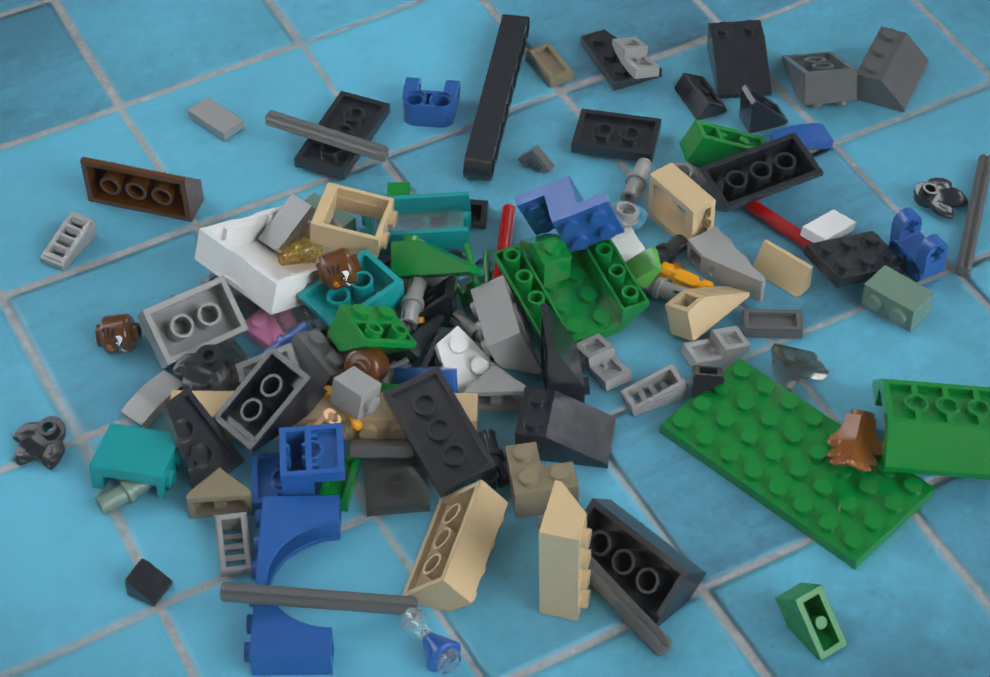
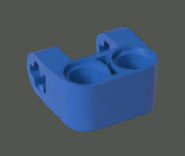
(430, 107)
(922, 254)

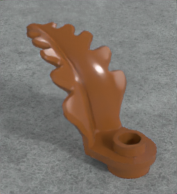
(855, 441)

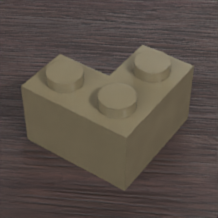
(532, 483)

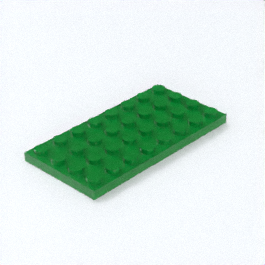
(777, 454)

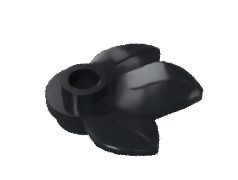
(939, 196)
(200, 373)
(38, 444)

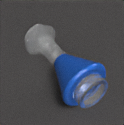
(440, 652)

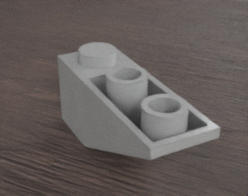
(722, 263)

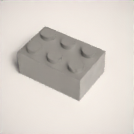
(192, 320)

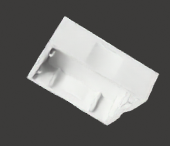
(253, 267)

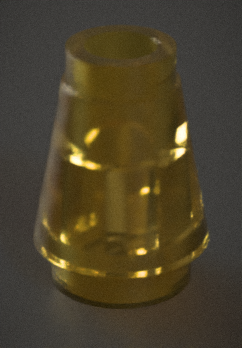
(299, 252)

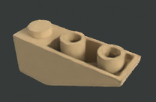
(700, 308)

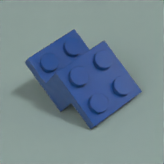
(563, 208)
(305, 457)

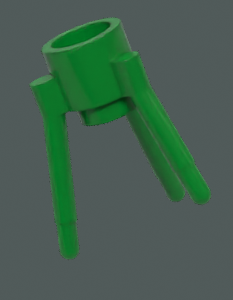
(466, 297)

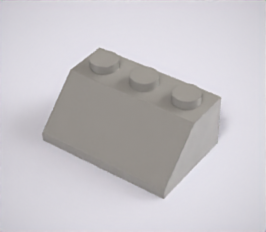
(504, 327)

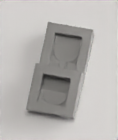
(634, 57)
(721, 347)
(602, 363)
(149, 399)

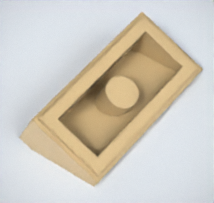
(783, 269)

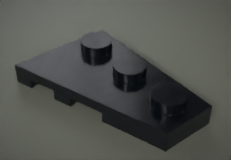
(601, 51)
(199, 438)

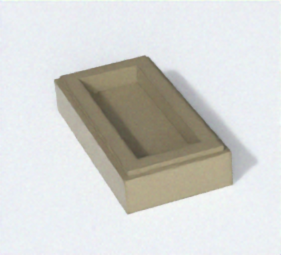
(550, 65)

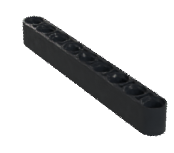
(496, 98)

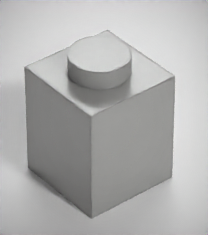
(355, 393)

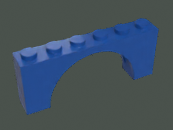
(278, 641)

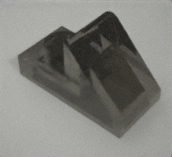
(792, 364)

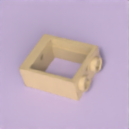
(673, 184)
(355, 202)

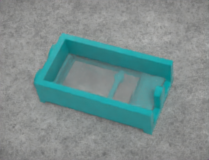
(435, 217)

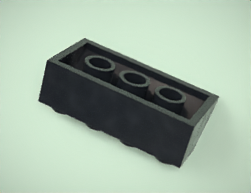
(758, 172)
(640, 561)

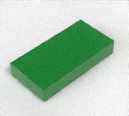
(343, 487)

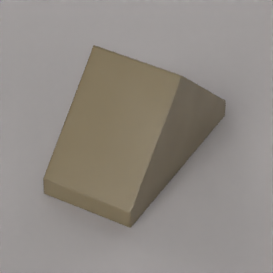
(219, 496)

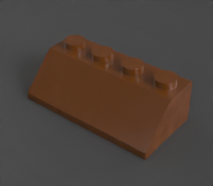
(142, 189)

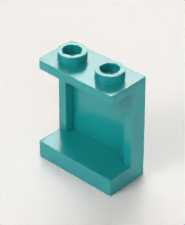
(137, 457)

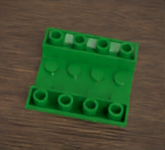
(594, 300)
(935, 428)

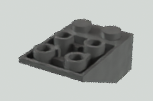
(320, 356)

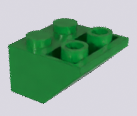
(370, 328)

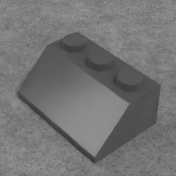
(891, 70)

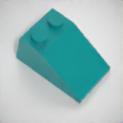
(374, 287)

